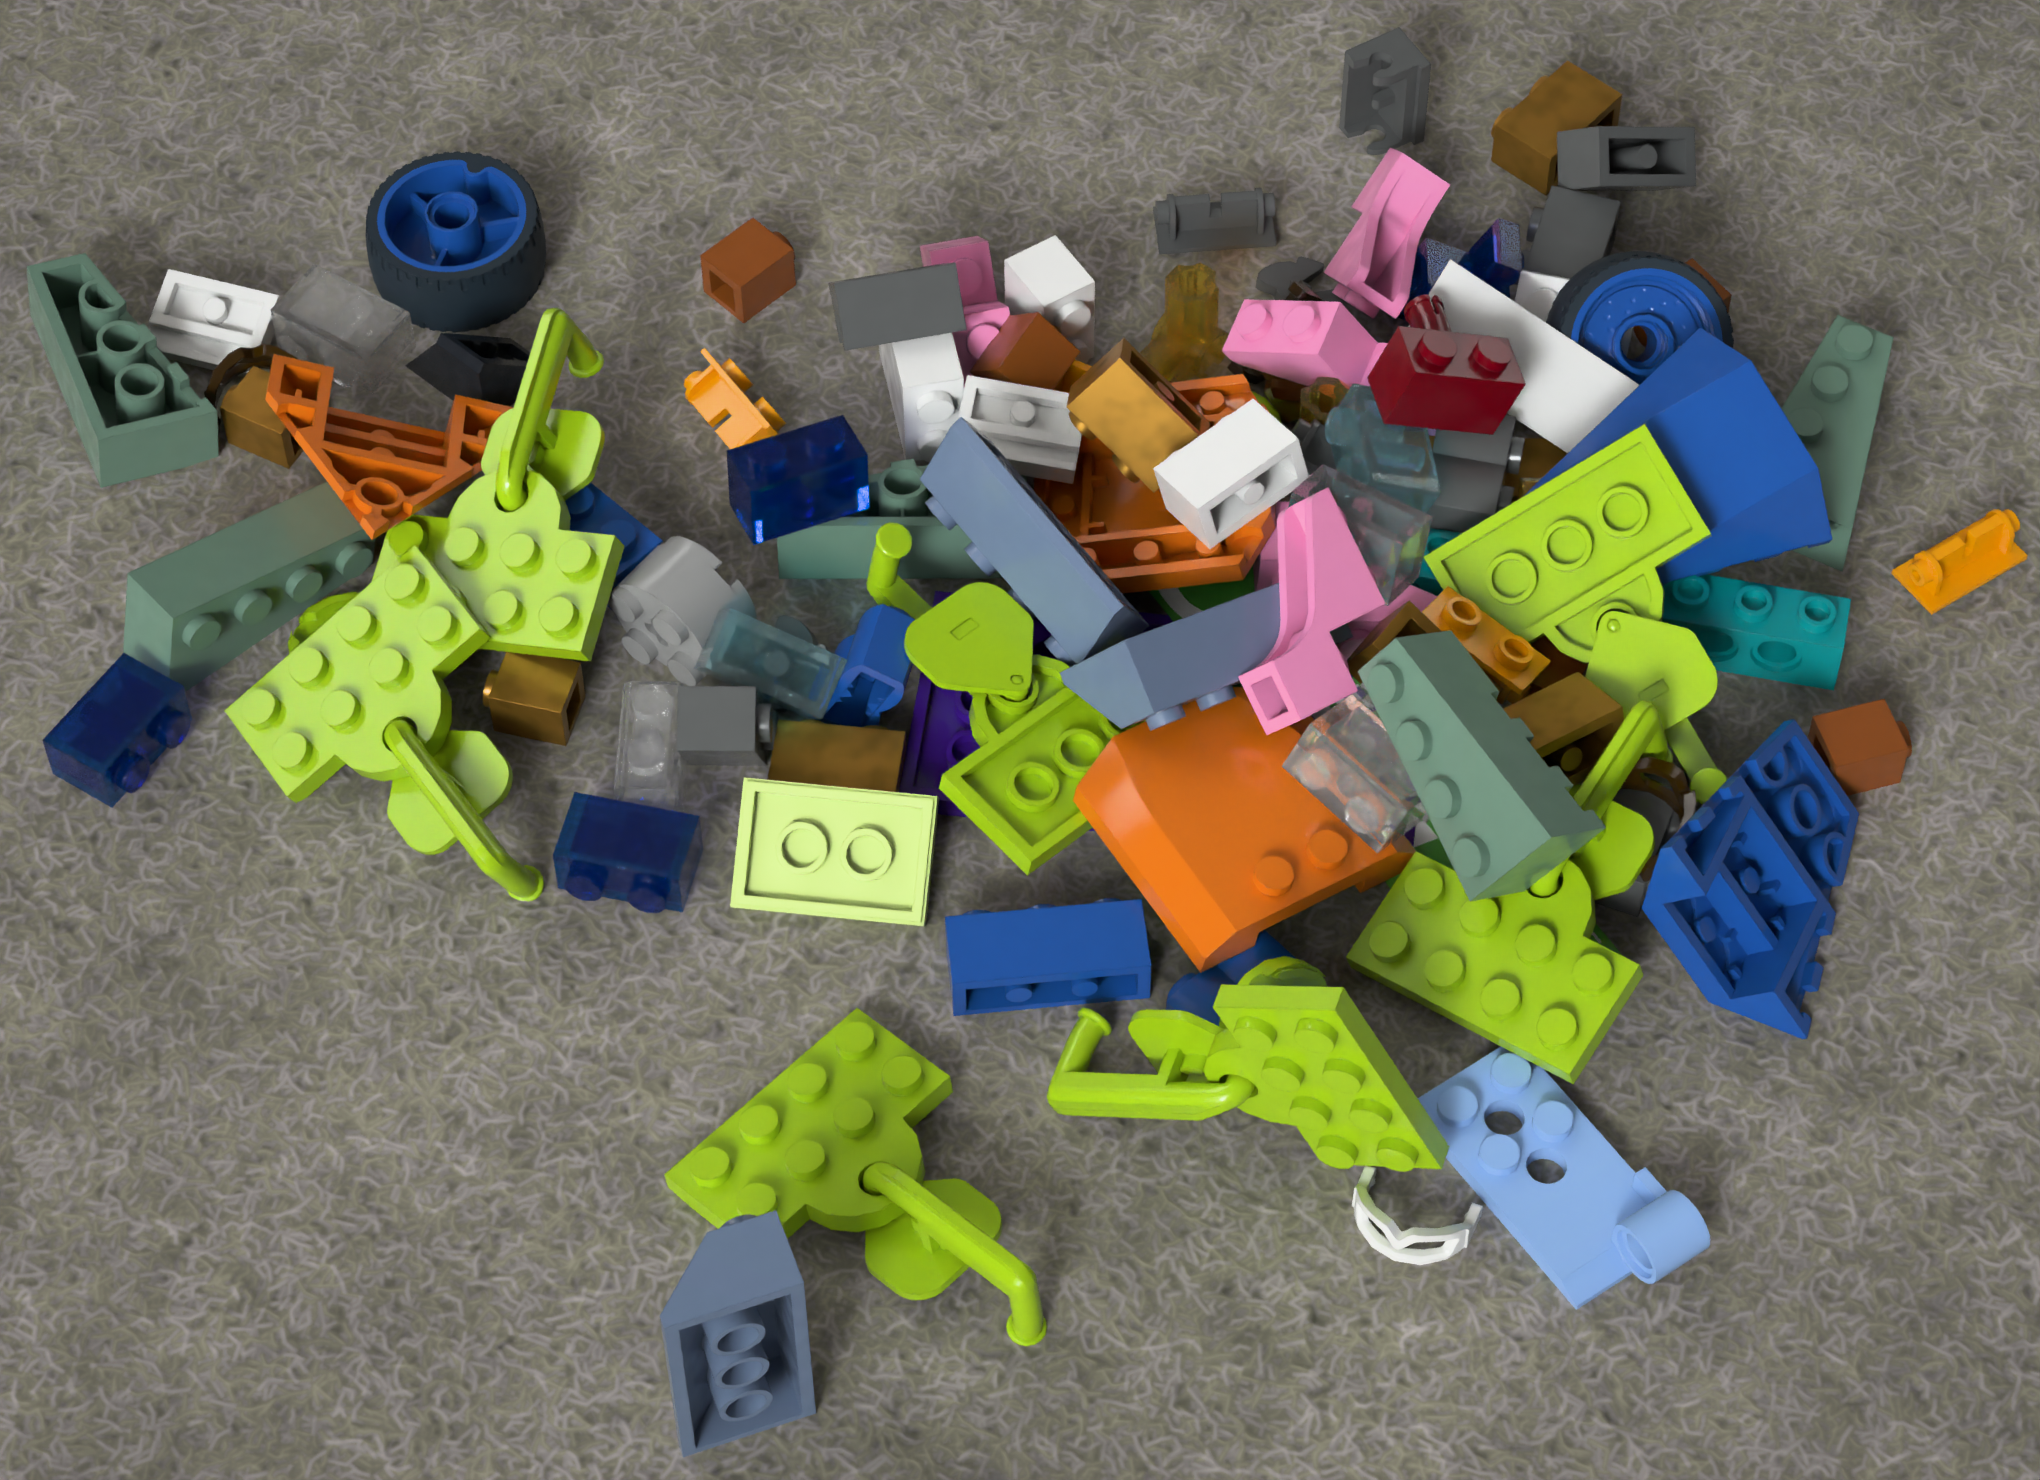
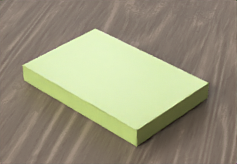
(834, 852)

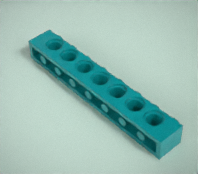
(1741, 623)

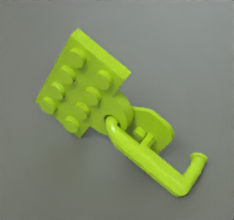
(1591, 548)
(523, 568)
(354, 702)
(1030, 748)
(1522, 961)
(1284, 1057)
(846, 1126)

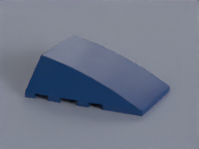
(1728, 453)
(1752, 882)

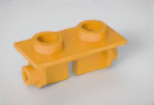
(722, 391)
(1963, 561)
(1495, 649)

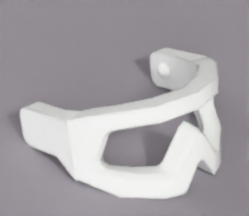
(1455, 1236)

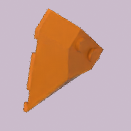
(374, 463)

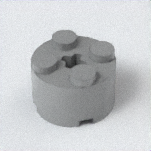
(672, 605)

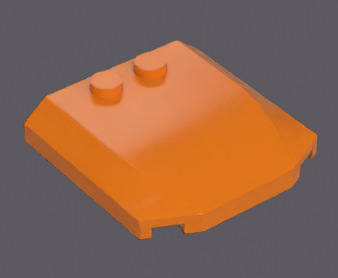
(1132, 530)
(1222, 829)

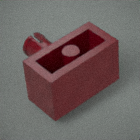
(1444, 376)

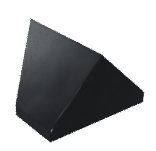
(474, 367)

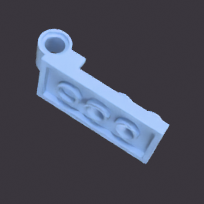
(1589, 1220)

